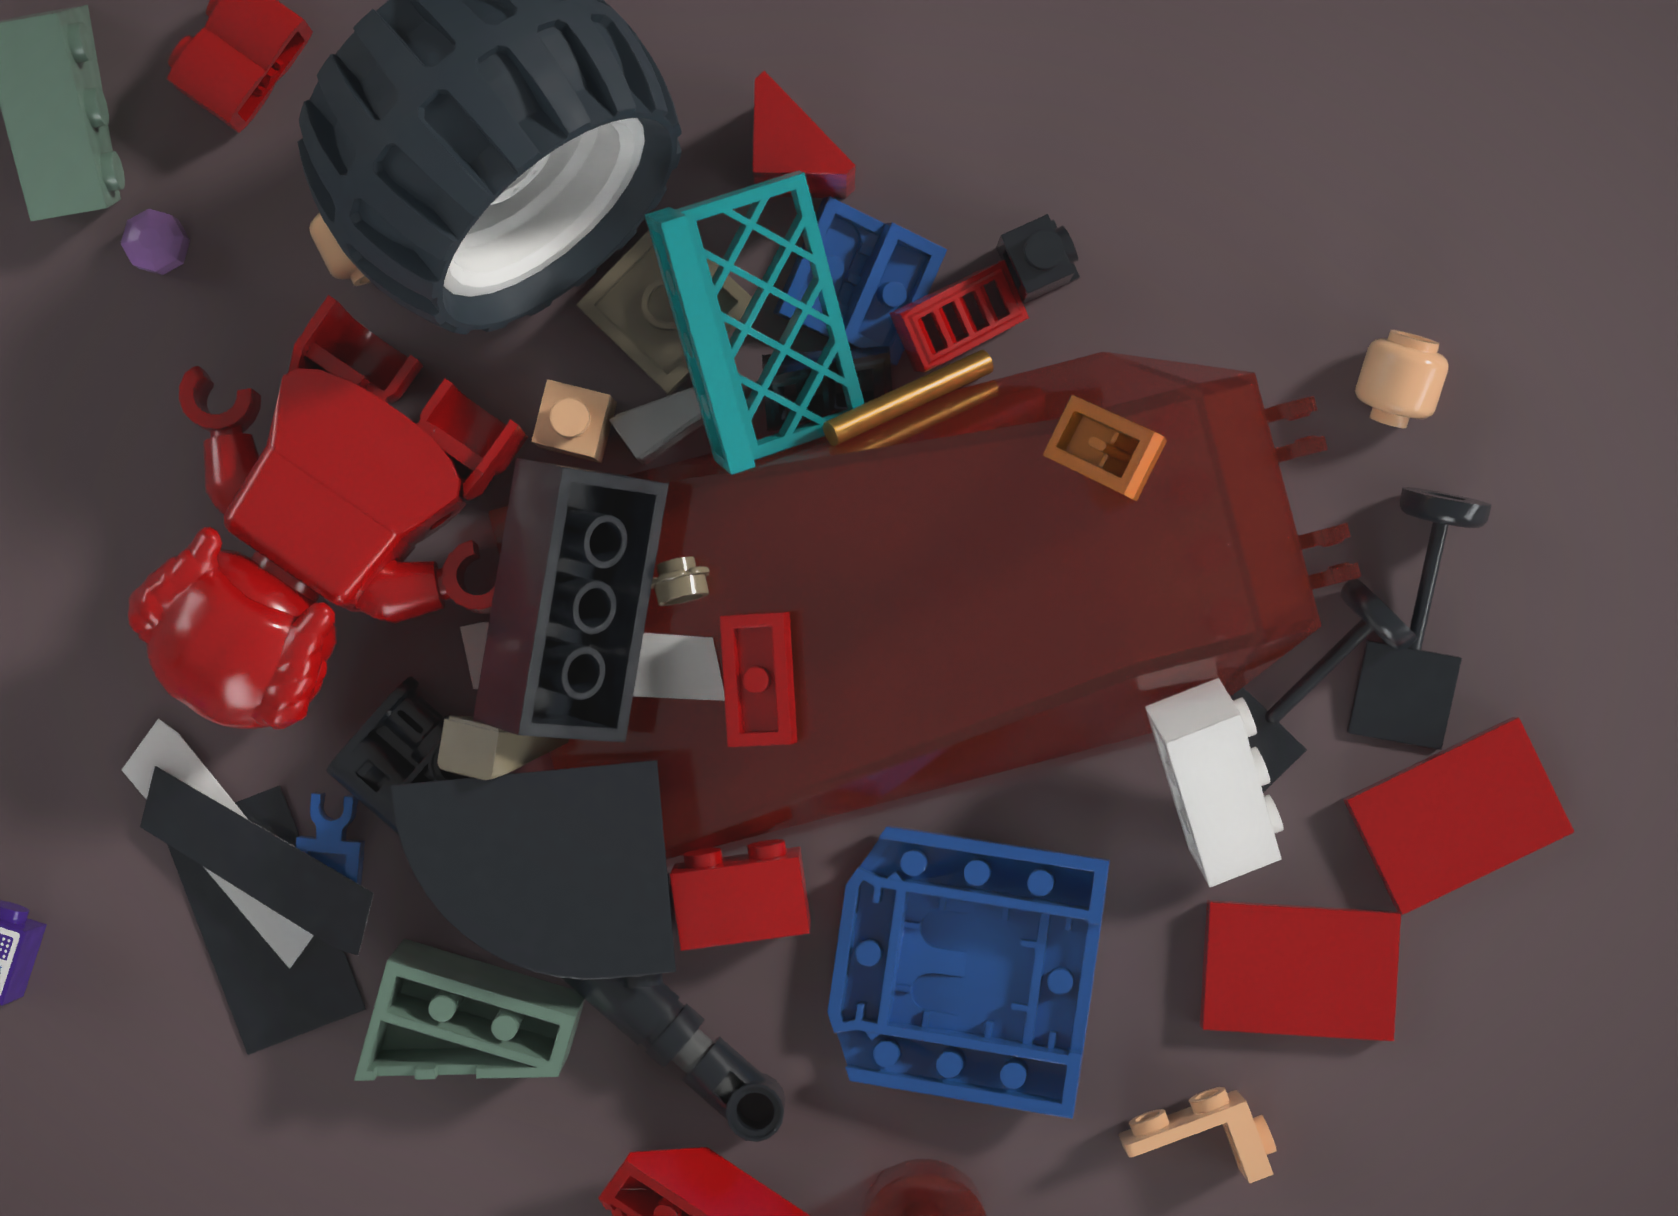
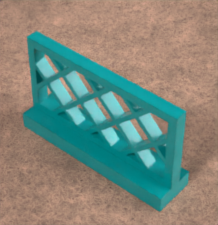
(704, 335)

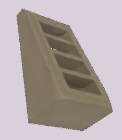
(487, 751)

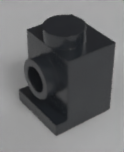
(1039, 257)

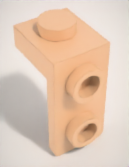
(1247, 1135)

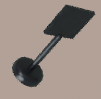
(1411, 691)
(1272, 739)

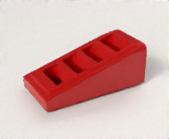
(916, 338)

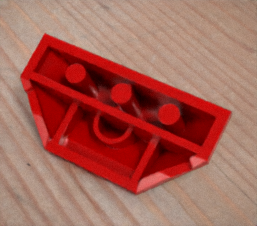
(689, 1185)

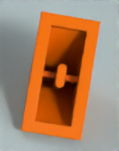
(1105, 447)

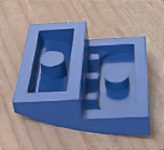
(873, 273)

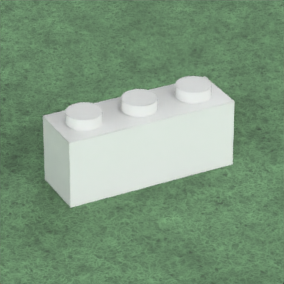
(1217, 780)

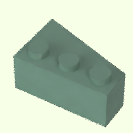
(57, 114)
(465, 1018)

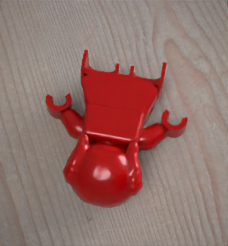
(329, 516)

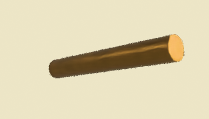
(907, 397)

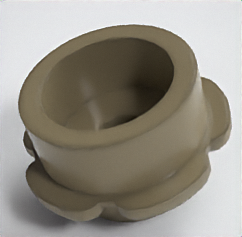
(680, 581)

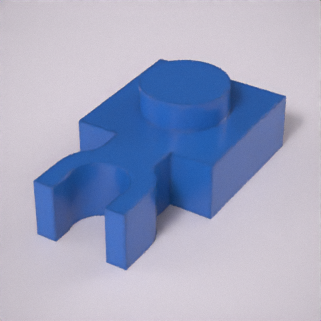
(330, 841)

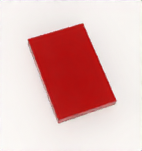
(1458, 815)
(1300, 970)

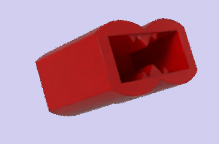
(238, 57)

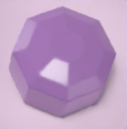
(155, 241)

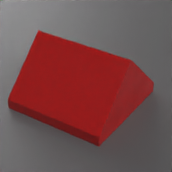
(791, 141)

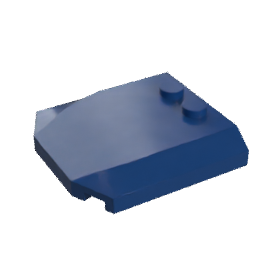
(968, 969)

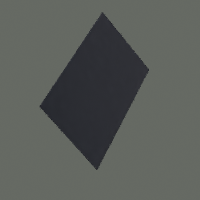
(262, 992)

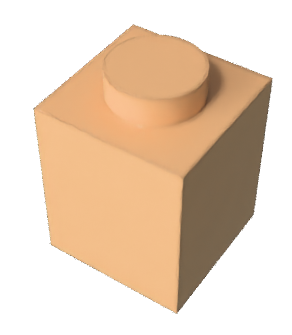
(574, 421)

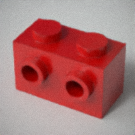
(740, 895)

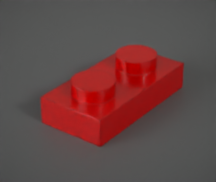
(758, 679)

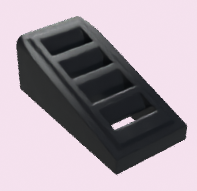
(829, 402)

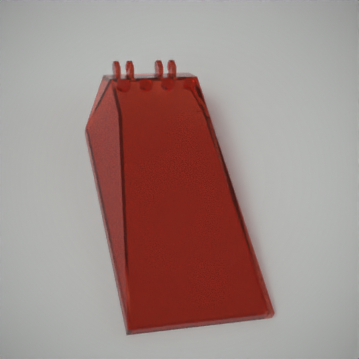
(971, 594)

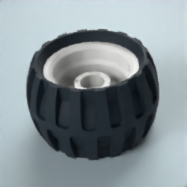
(487, 151)

